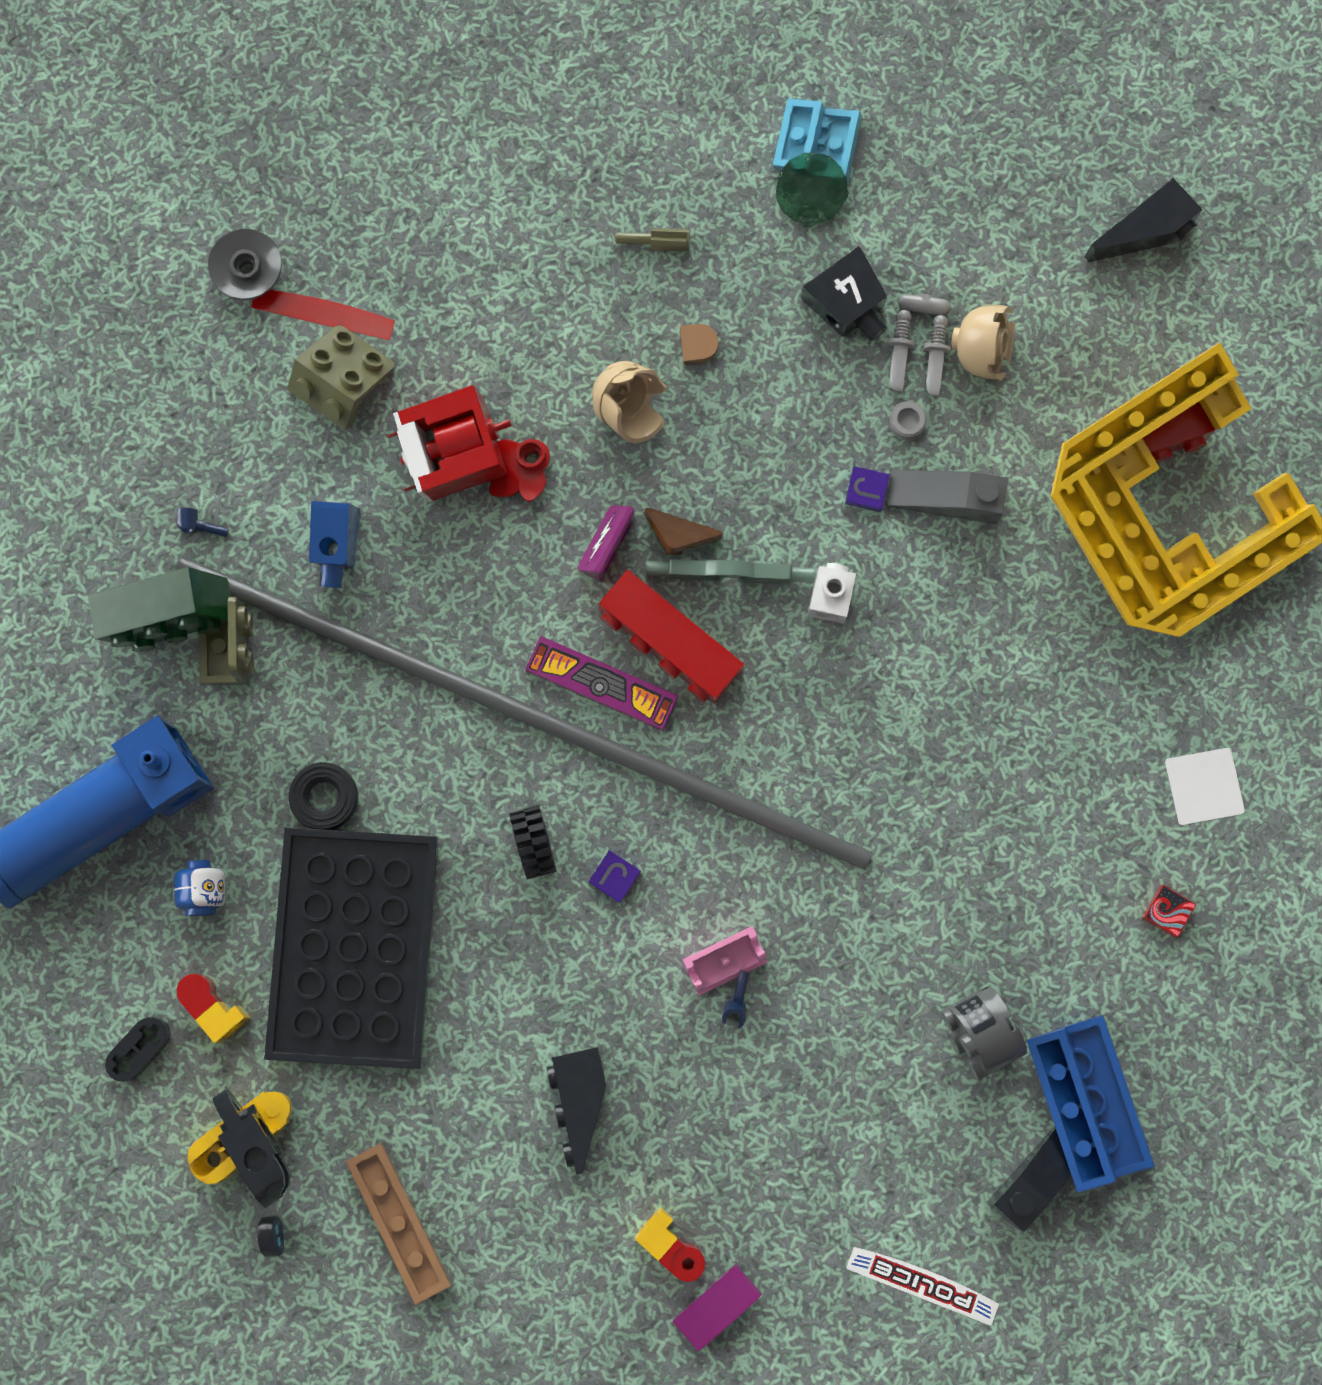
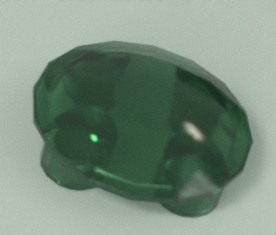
(811, 188)

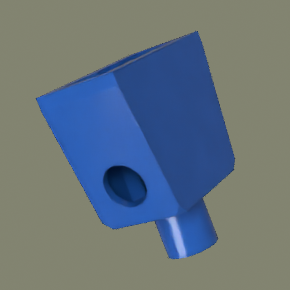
(328, 524)

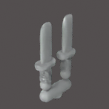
(901, 344)

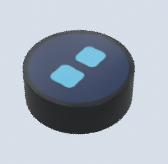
(270, 1236)

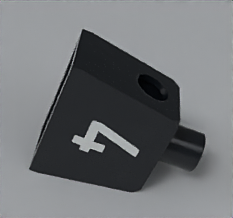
(848, 296)

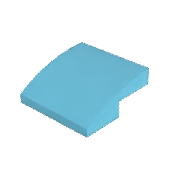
(813, 128)

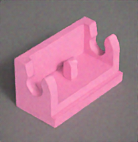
(725, 960)

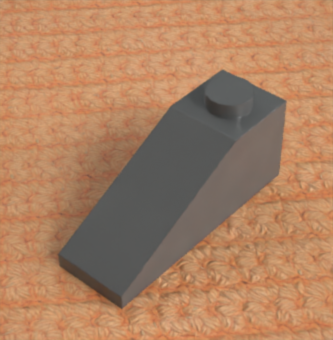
(949, 494)

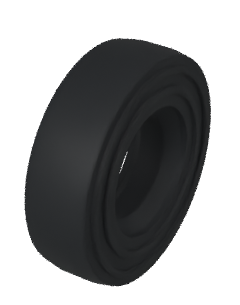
(306, 780)

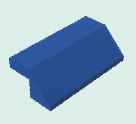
(1090, 1103)

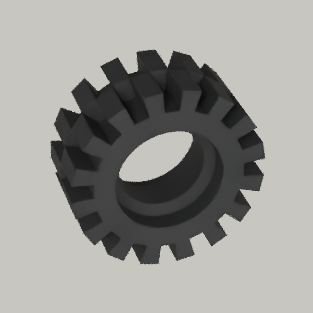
(532, 842)

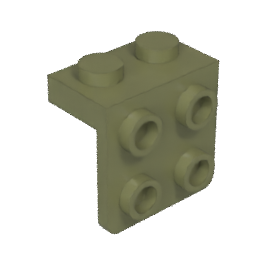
(338, 374)
(225, 654)

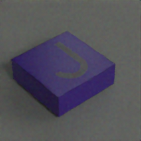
(867, 489)
(614, 876)

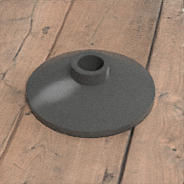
(235, 251)

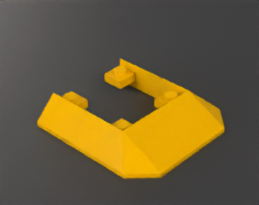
(1184, 584)

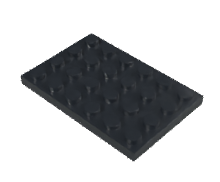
(352, 948)

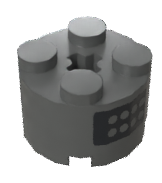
(984, 1032)

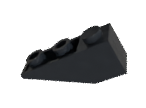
(581, 1091)

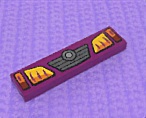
(601, 683)

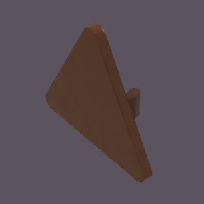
(678, 533)

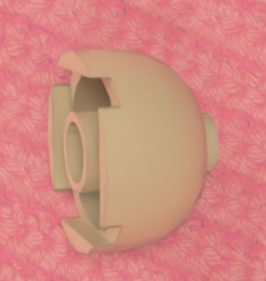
(985, 340)

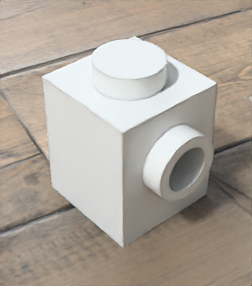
(832, 593)

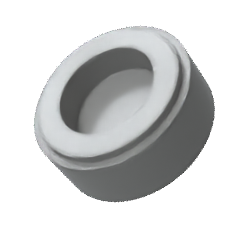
(907, 420)

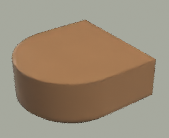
(698, 343)

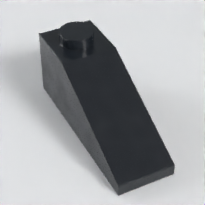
(1150, 225)
(1033, 1183)

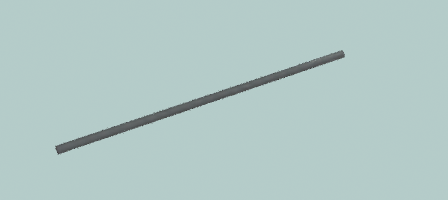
(541, 720)

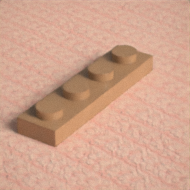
(398, 1223)

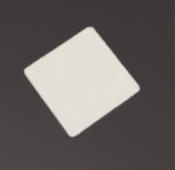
(1204, 786)

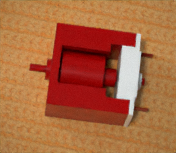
(463, 439)

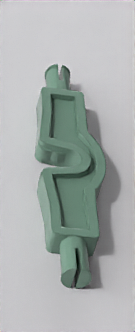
(741, 570)

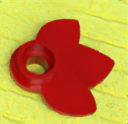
(522, 476)

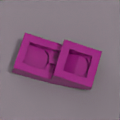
(717, 1307)

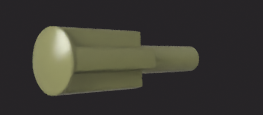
(659, 239)

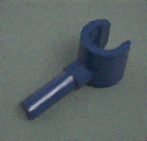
(188, 522)
(736, 1004)

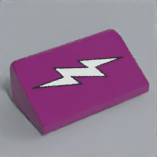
(607, 541)

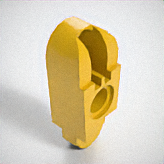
(275, 1110)

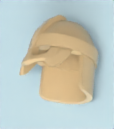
(632, 393)

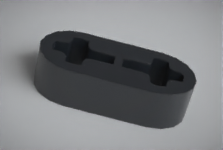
(144, 1055)

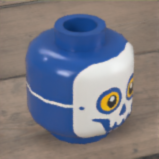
(199, 888)

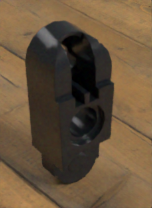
(252, 1149)

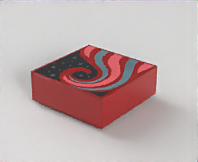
(1169, 911)

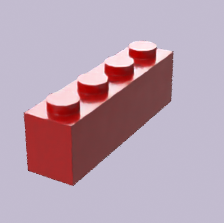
(670, 637)

